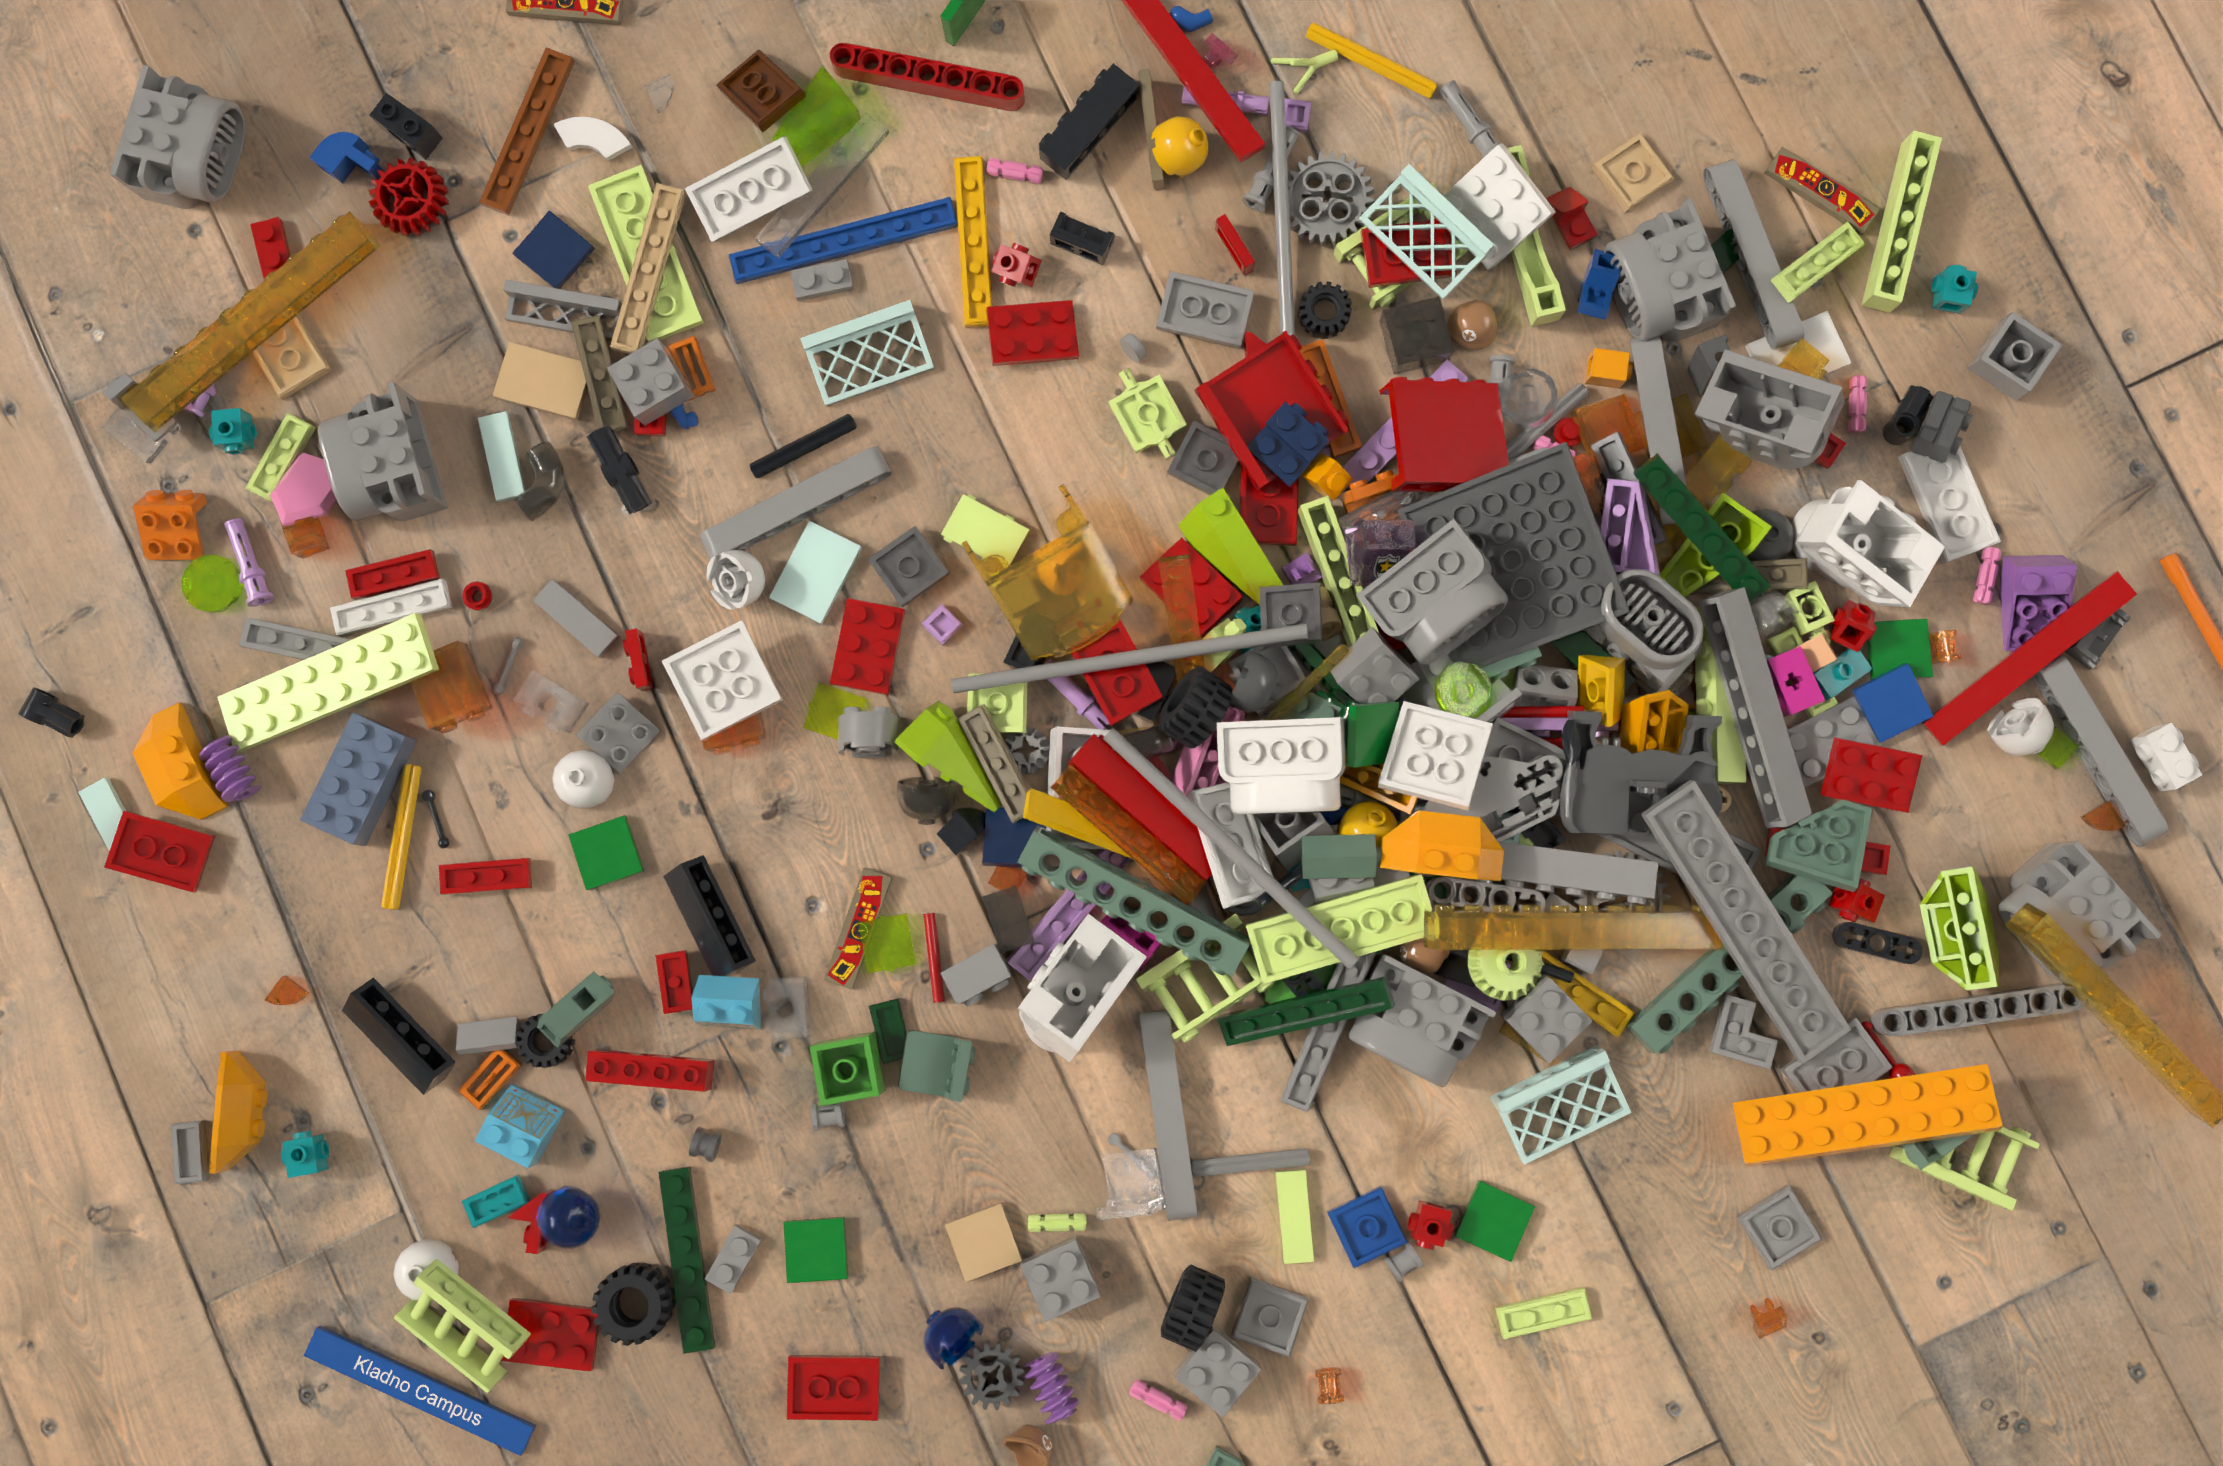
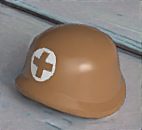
(1473, 325)
(1422, 958)
(1029, 1446)

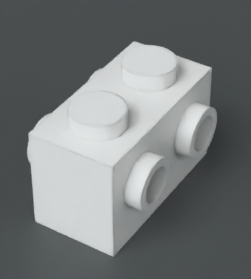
(2166, 757)

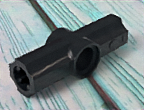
(619, 469)

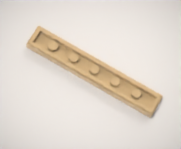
(648, 268)

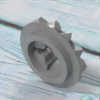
(1035, 739)

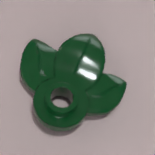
(1339, 699)

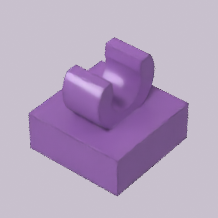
(1301, 570)

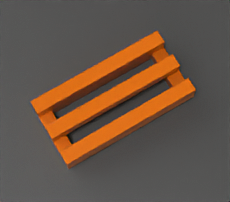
(700, 390)
(472, 1097)

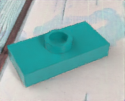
(1841, 673)
(496, 1201)

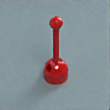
(1898, 1070)

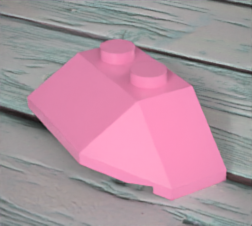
(1199, 765)

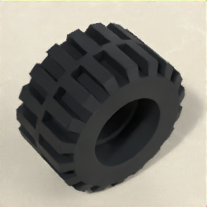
(1195, 707)
(1193, 1308)
(611, 1315)

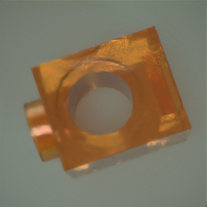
(306, 537)

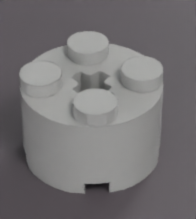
(867, 732)

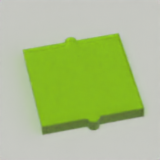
(827, 707)
(886, 943)

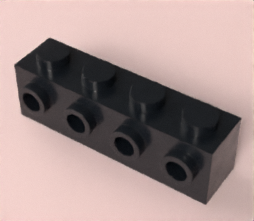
(1089, 121)
(709, 917)
(398, 1036)

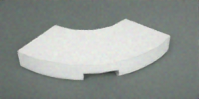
(594, 135)

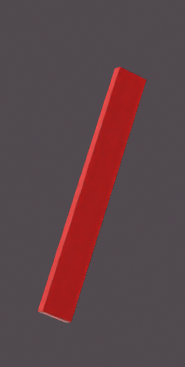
(1196, 77)
(2029, 658)

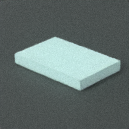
(815, 572)

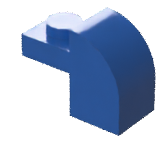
(342, 153)
(1598, 285)

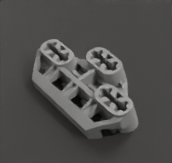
(1497, 793)

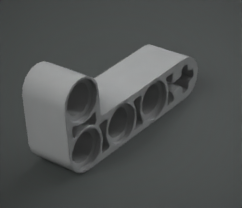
(1484, 893)

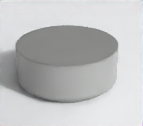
(1133, 347)

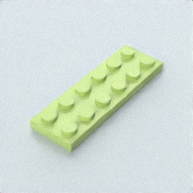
(623, 209)
(1361, 920)

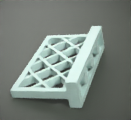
(1442, 211)
(860, 328)
(1554, 1079)

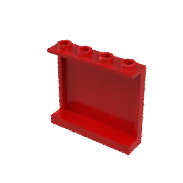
(1256, 387)
(1445, 432)

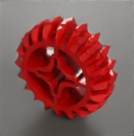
(408, 181)

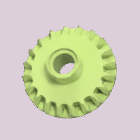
(1504, 983)

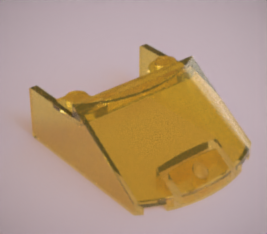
(1059, 593)

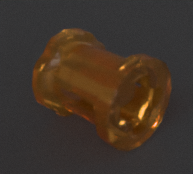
(1945, 646)
(1329, 1385)

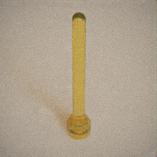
(1308, 683)

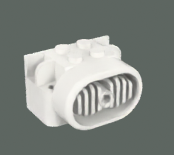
(1866, 545)
(1282, 764)
(1077, 987)

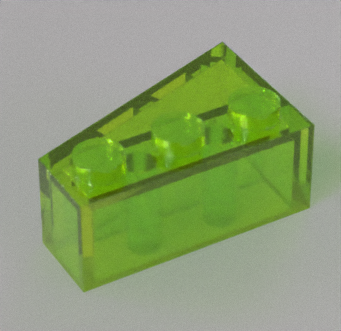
(819, 118)

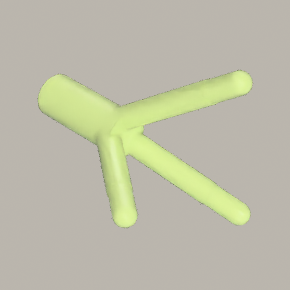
(1313, 63)

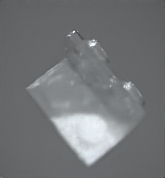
(1132, 1184)

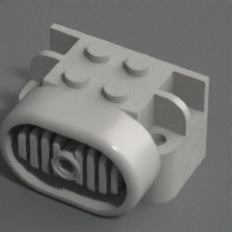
(178, 143)
(1669, 278)
(1770, 411)
(382, 459)
(1436, 595)
(1656, 636)
(2081, 901)
(1426, 1027)

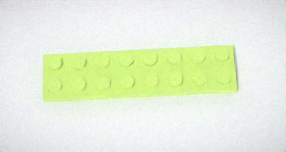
(328, 682)

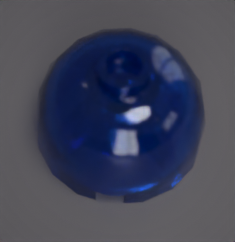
(568, 1217)
(950, 1335)

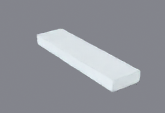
(390, 607)

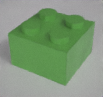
(847, 1068)

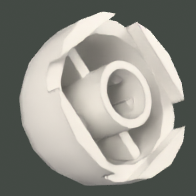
(735, 578)
(2022, 729)
(583, 779)
(416, 1259)

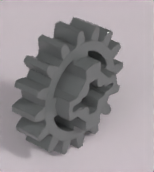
(1001, 1382)

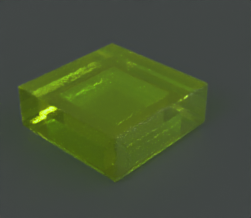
(2058, 749)

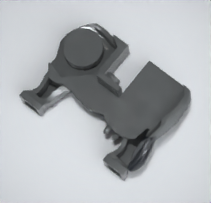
(1599, 776)

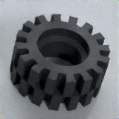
(1329, 293)
(532, 1053)

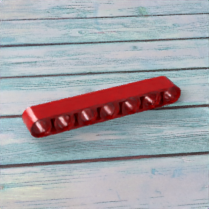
(917, 67)

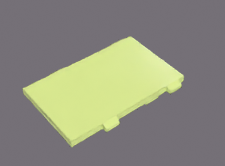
(984, 530)

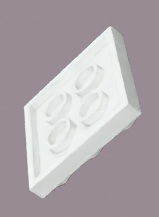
(1500, 202)
(722, 680)
(1435, 755)

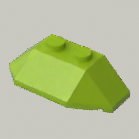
(1961, 929)

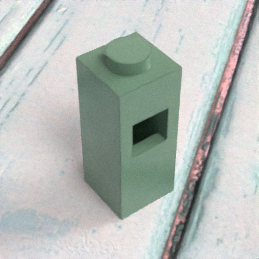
(1340, 856)
(576, 1008)

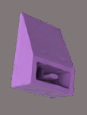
(2033, 594)

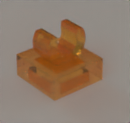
(1768, 1322)

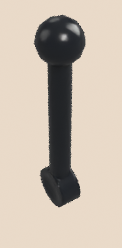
(429, 796)

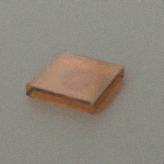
(1606, 418)

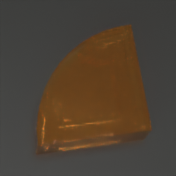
(2103, 818)
(286, 992)

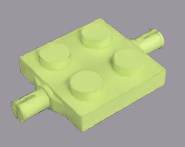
(1147, 414)

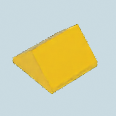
(1602, 686)

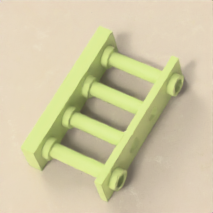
(1352, 249)
(1180, 966)
(1968, 1179)
(471, 1309)

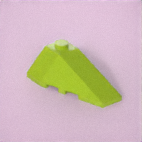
(1225, 541)
(1690, 569)
(941, 742)

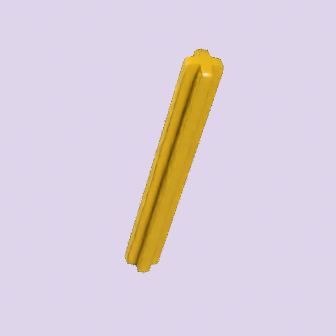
(1371, 60)
(401, 837)

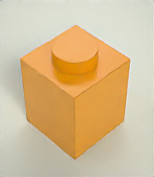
(1608, 368)
(1327, 477)

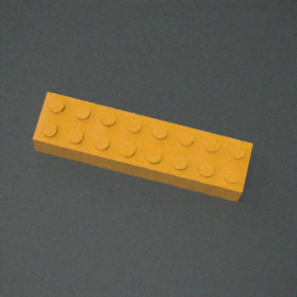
(1867, 1115)

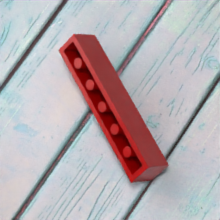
(1141, 802)

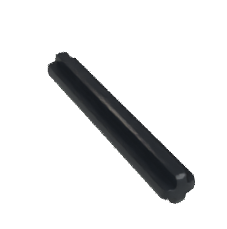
(803, 446)

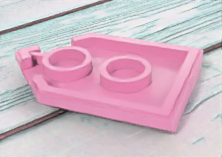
(303, 491)

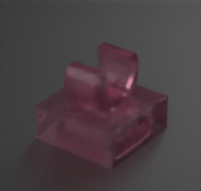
(1218, 52)

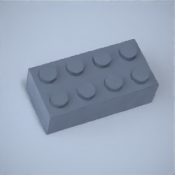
(358, 780)

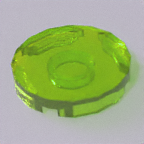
(211, 583)
(1463, 690)

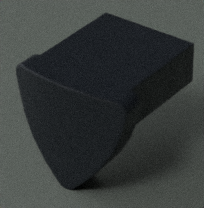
(962, 828)

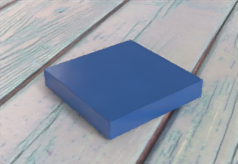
(1892, 702)
(1367, 1227)

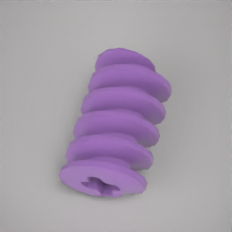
(226, 770)
(1052, 1387)

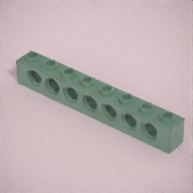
(1126, 885)
(1645, 1023)

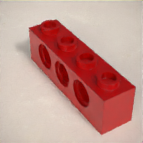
(649, 1070)

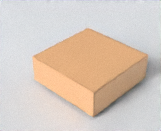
(1818, 652)

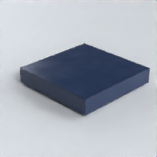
(553, 250)
(1004, 839)

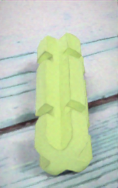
(1057, 1222)

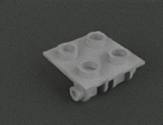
(618, 732)

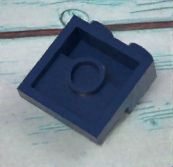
(1289, 443)

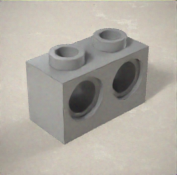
(1546, 686)

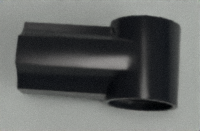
(1908, 415)
(46, 710)

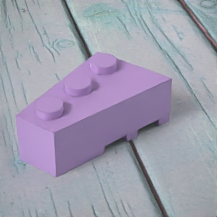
(1628, 527)

